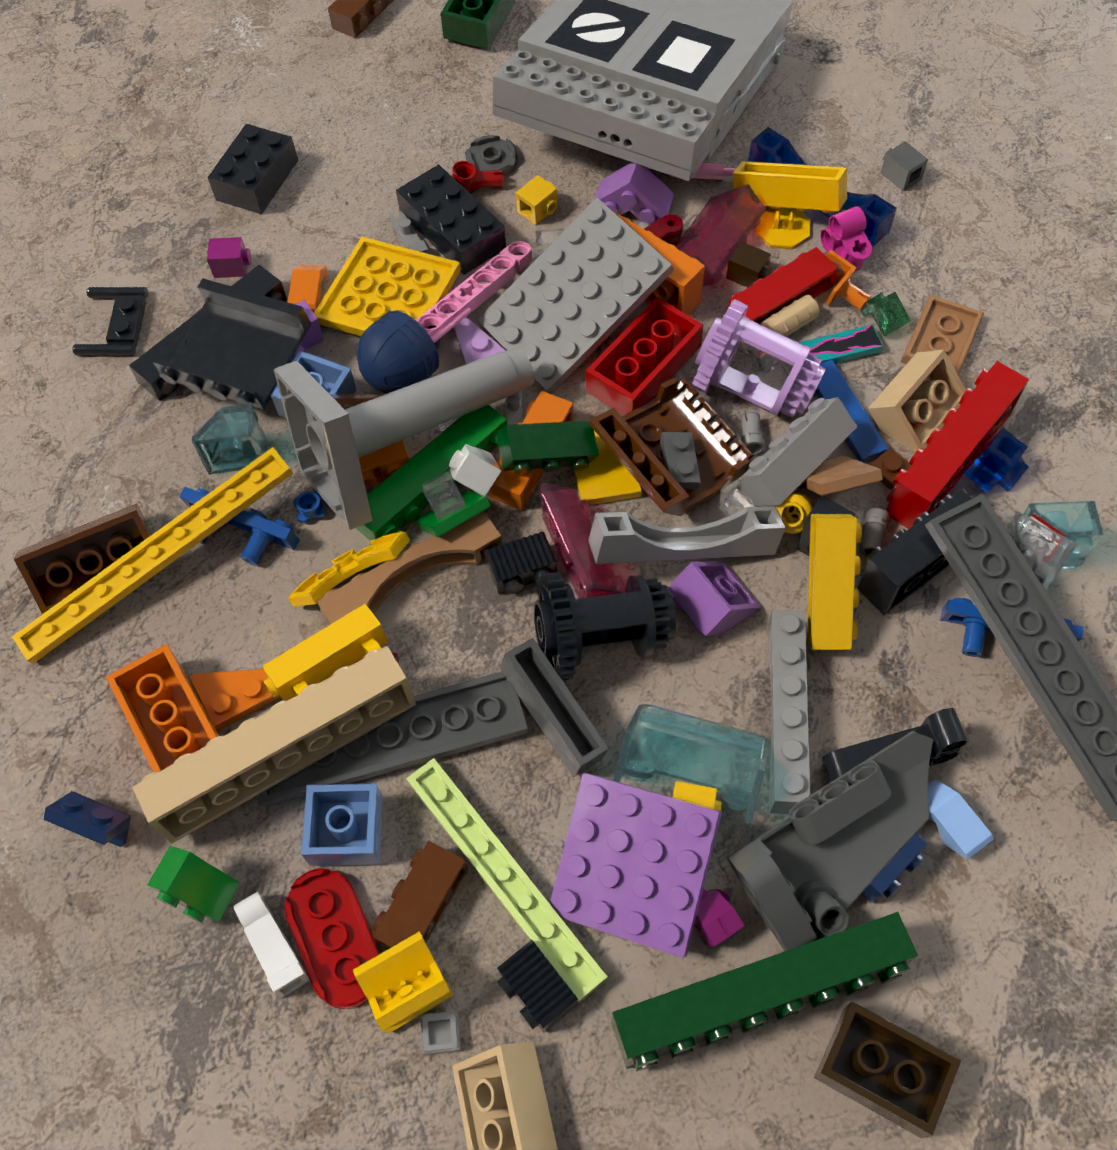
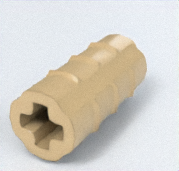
(793, 316)

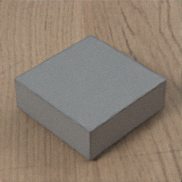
(440, 1033)

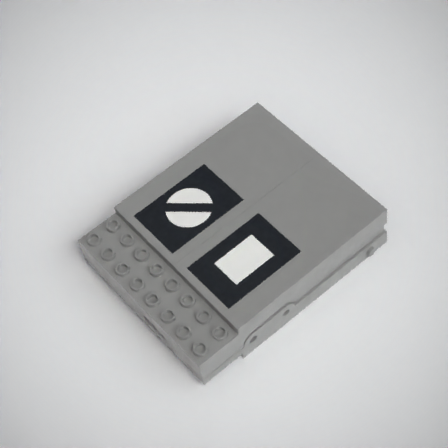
(642, 75)

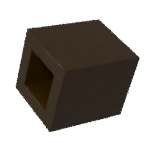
(748, 265)

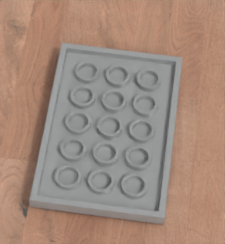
(576, 294)

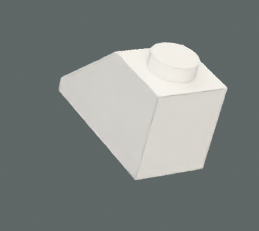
(474, 468)

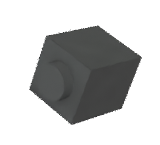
(903, 165)

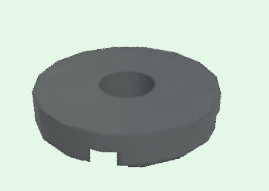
(492, 145)

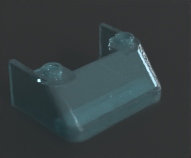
(696, 753)

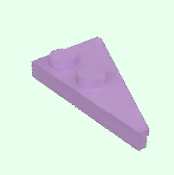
(474, 342)

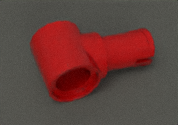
(473, 179)

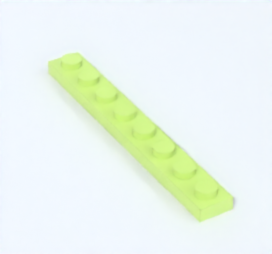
(507, 879)

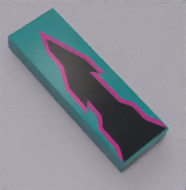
(846, 345)

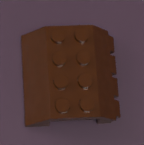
(637, 445)

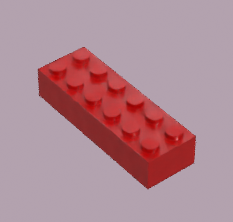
(956, 445)

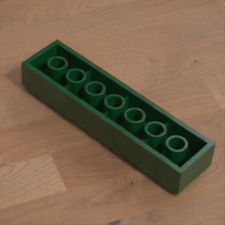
(761, 990)

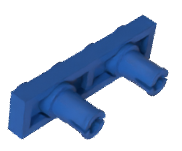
(255, 522)
(965, 613)

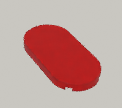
(330, 935)

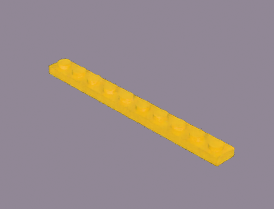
(151, 556)

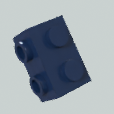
(89, 819)
(886, 881)

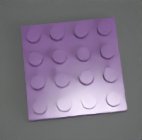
(635, 864)

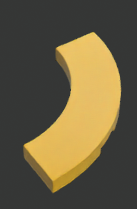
(346, 565)

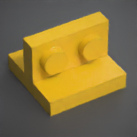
(402, 983)

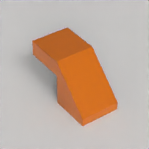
(307, 284)

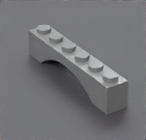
(623, 538)
(789, 733)

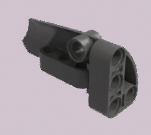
(836, 843)

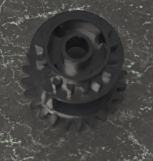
(567, 624)

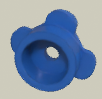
(309, 499)

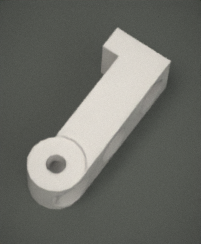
(271, 945)

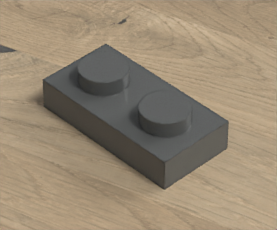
(680, 458)

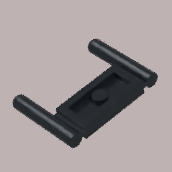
(124, 321)

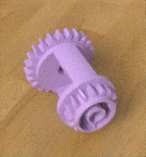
(721, 347)

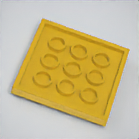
(382, 280)

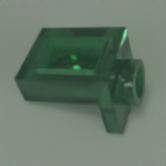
(887, 312)

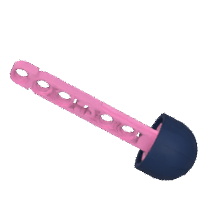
(400, 349)

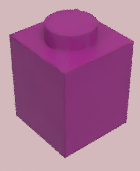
(228, 257)

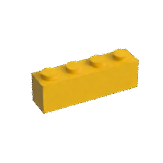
(794, 185)
(832, 581)

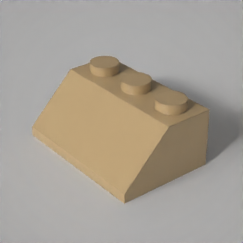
(918, 399)
(504, 1100)

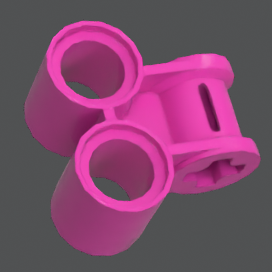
(847, 236)

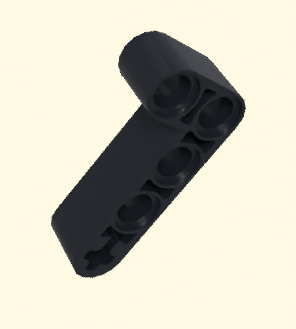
(942, 726)

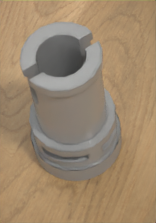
(752, 434)
(874, 525)

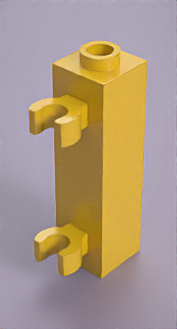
(324, 653)

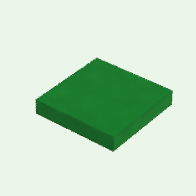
(475, 505)

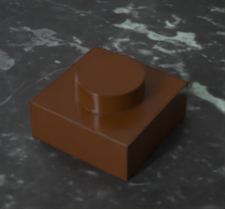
(890, 466)

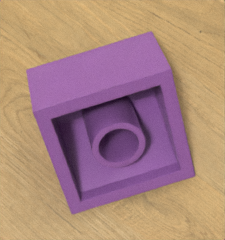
(713, 597)

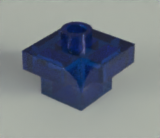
(999, 462)

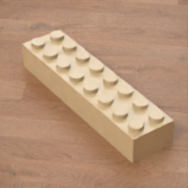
(274, 745)

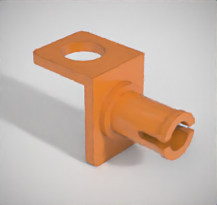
(845, 288)

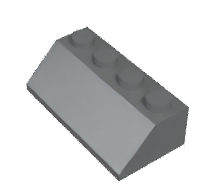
(797, 452)

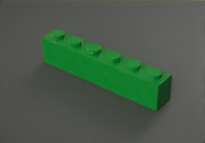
(402, 496)

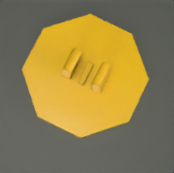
(783, 228)

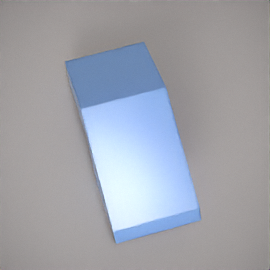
(956, 820)

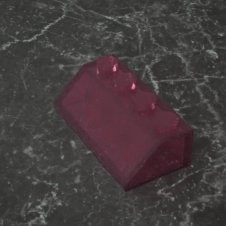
(720, 229)
(570, 530)

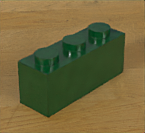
(547, 446)

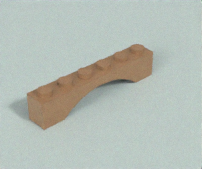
(459, 546)

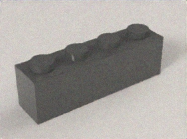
(553, 707)

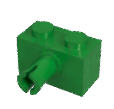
(193, 884)

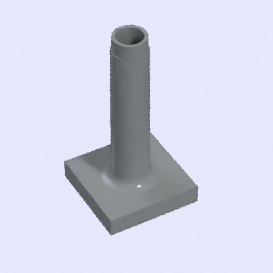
(333, 438)

